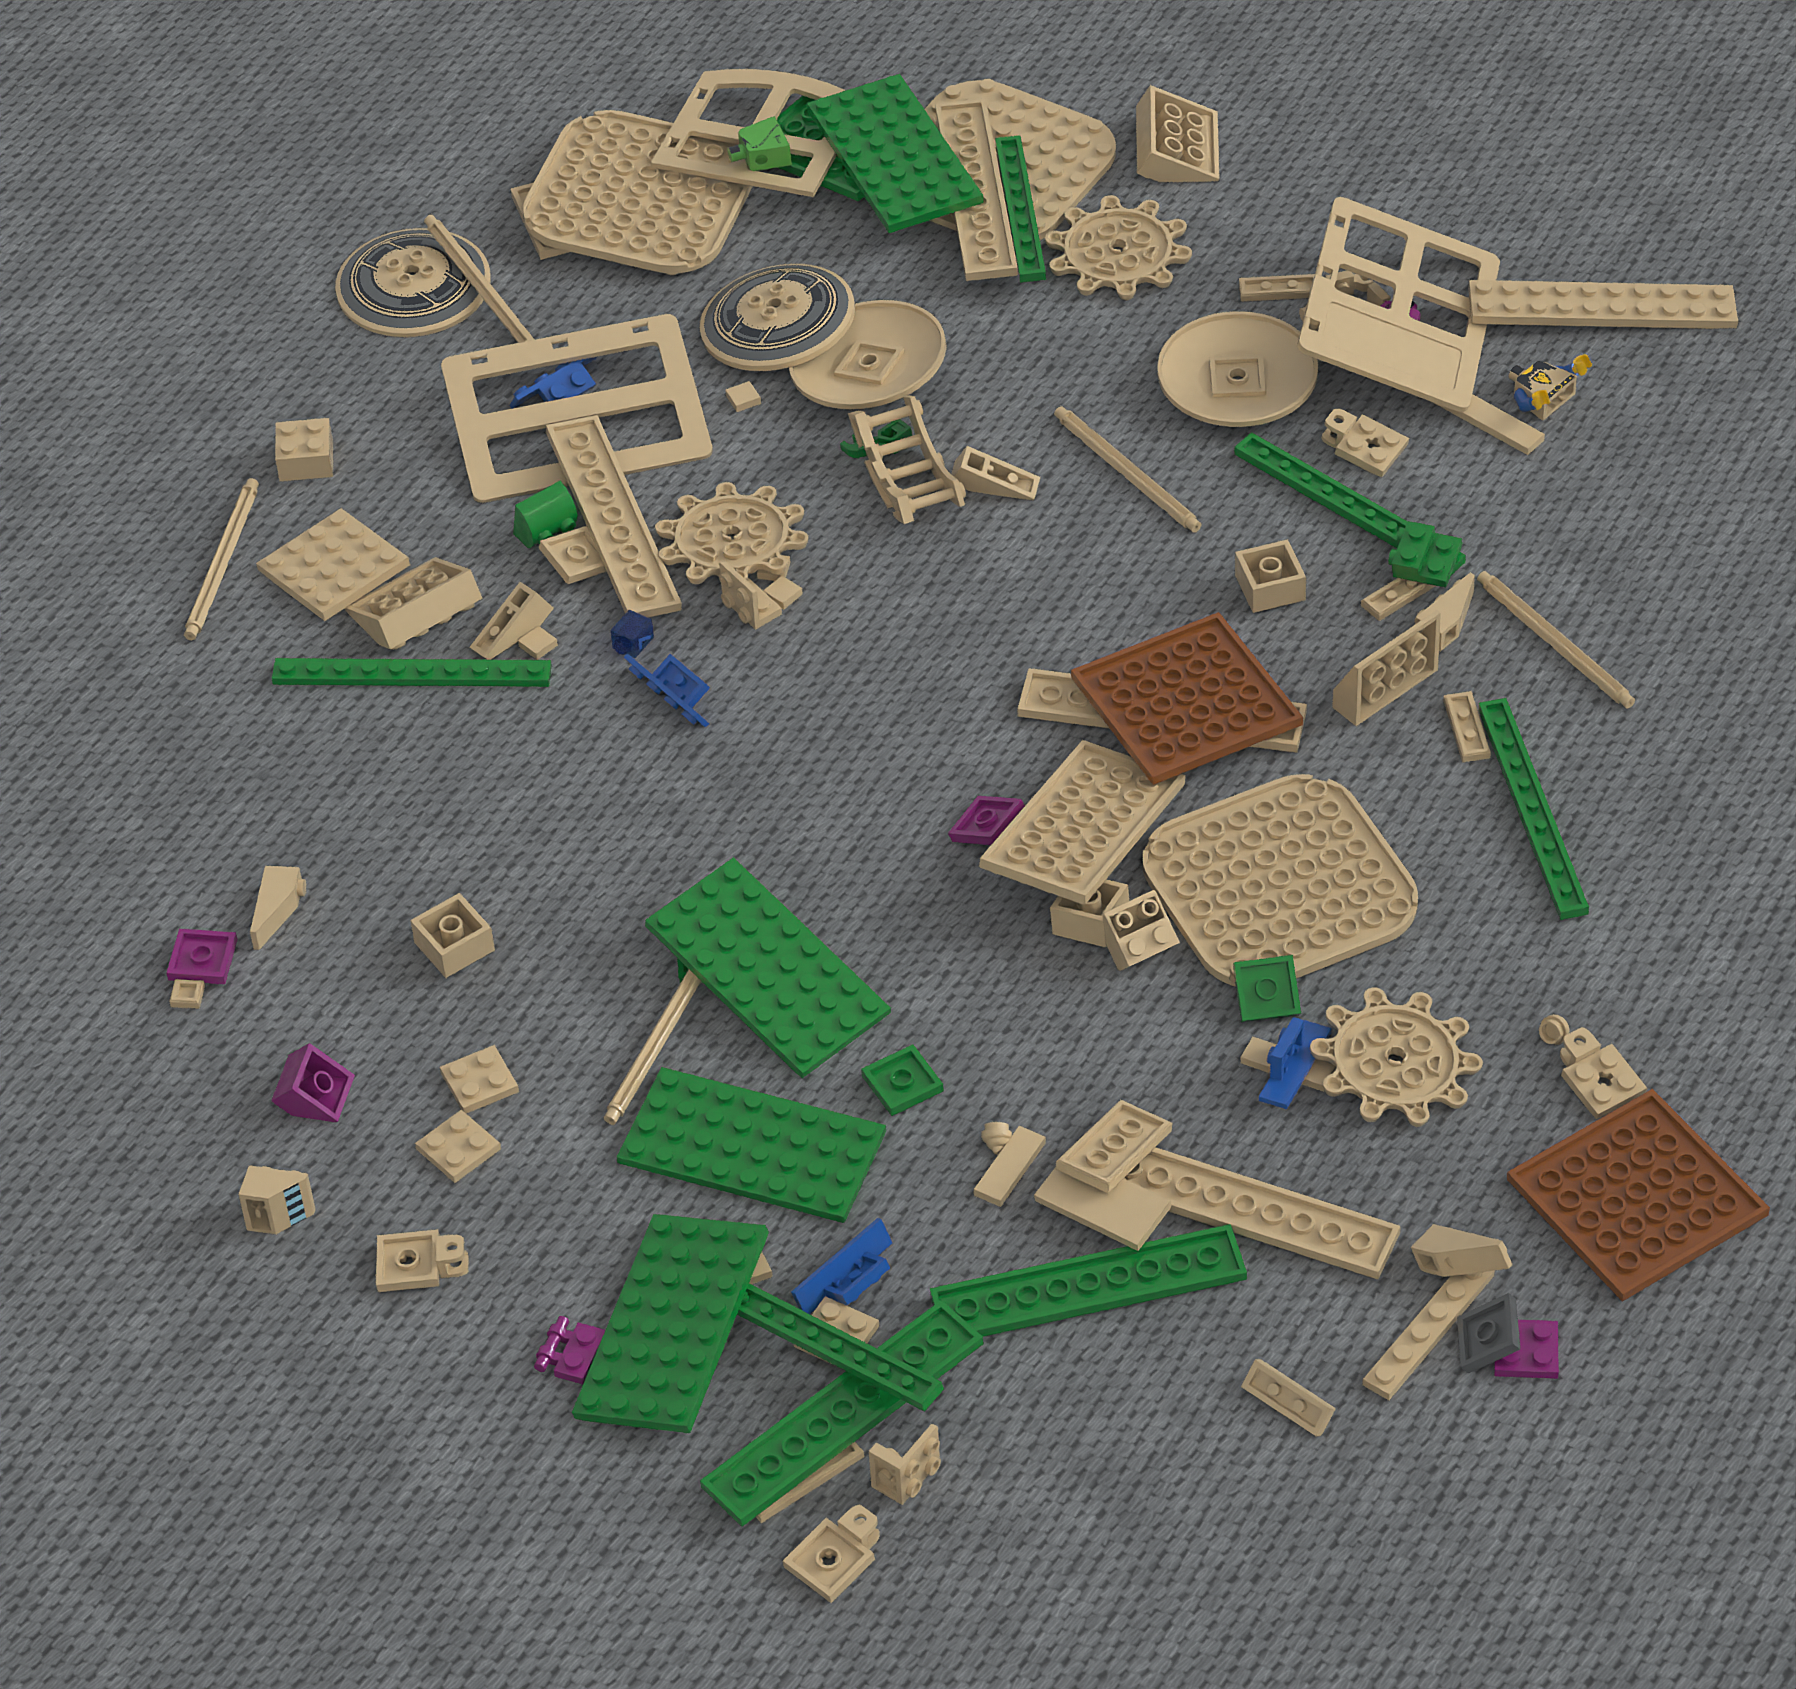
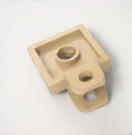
(1354, 439)
(1588, 1063)
(429, 1257)
(847, 1542)

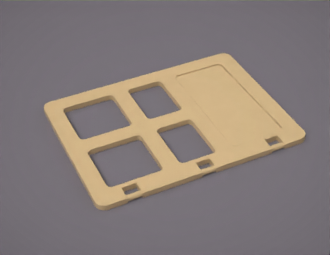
(1385, 341)

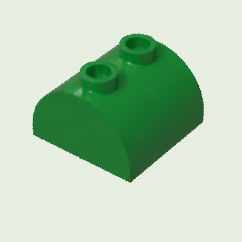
(544, 515)

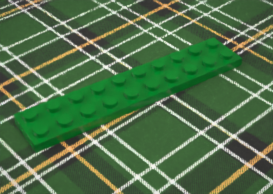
(1096, 1281)
(834, 1418)

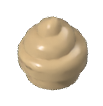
(1553, 1029)
(996, 1135)

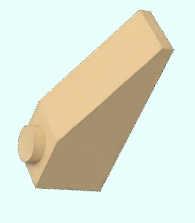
(993, 476)
(514, 619)
(276, 901)

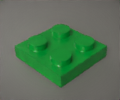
(1266, 988)
(902, 1080)

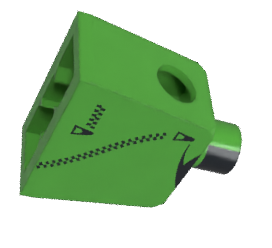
(762, 146)

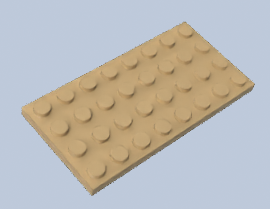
(1080, 823)

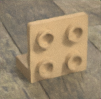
(746, 598)
(903, 1476)

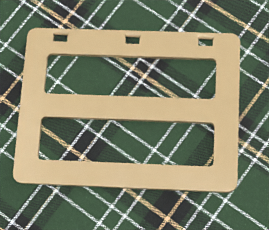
(477, 428)

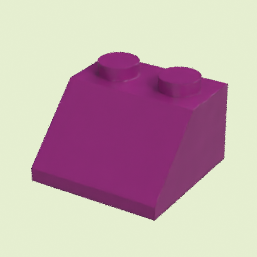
(312, 1085)

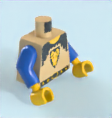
(1546, 386)

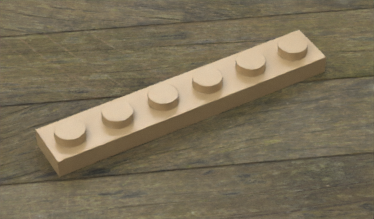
(1424, 1332)

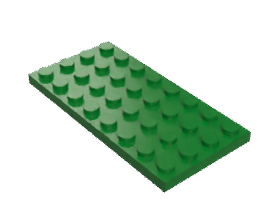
(894, 153)
(767, 967)
(752, 1144)
(670, 1323)

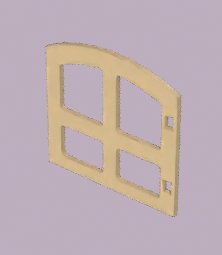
(782, 86)

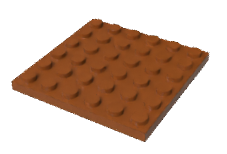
(1186, 698)
(1637, 1194)

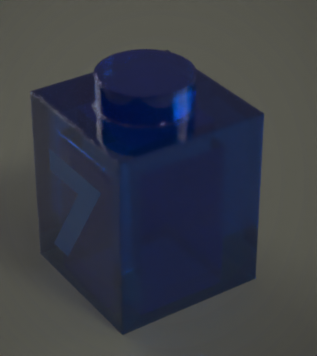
(632, 634)

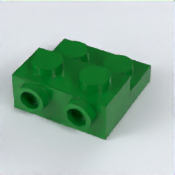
(1424, 555)

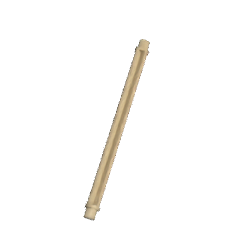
(477, 279)
(1128, 469)
(220, 559)
(1556, 639)
(652, 1048)

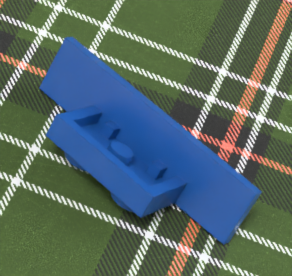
(567, 381)
(678, 684)
(1291, 1061)
(847, 1271)

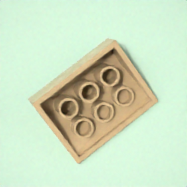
(1176, 138)
(415, 602)
(1389, 671)

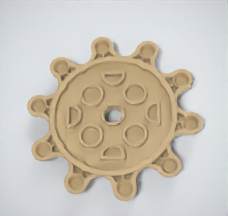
(1092, 240)
(704, 529)
(1406, 1031)

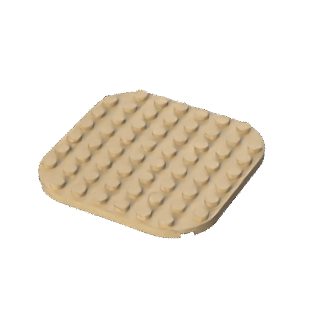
(1060, 146)
(611, 204)
(1280, 876)

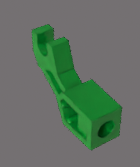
(891, 432)

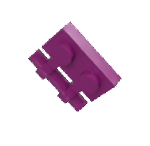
(578, 1353)

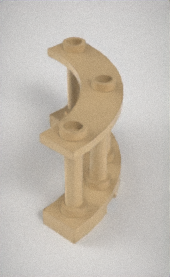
(884, 478)

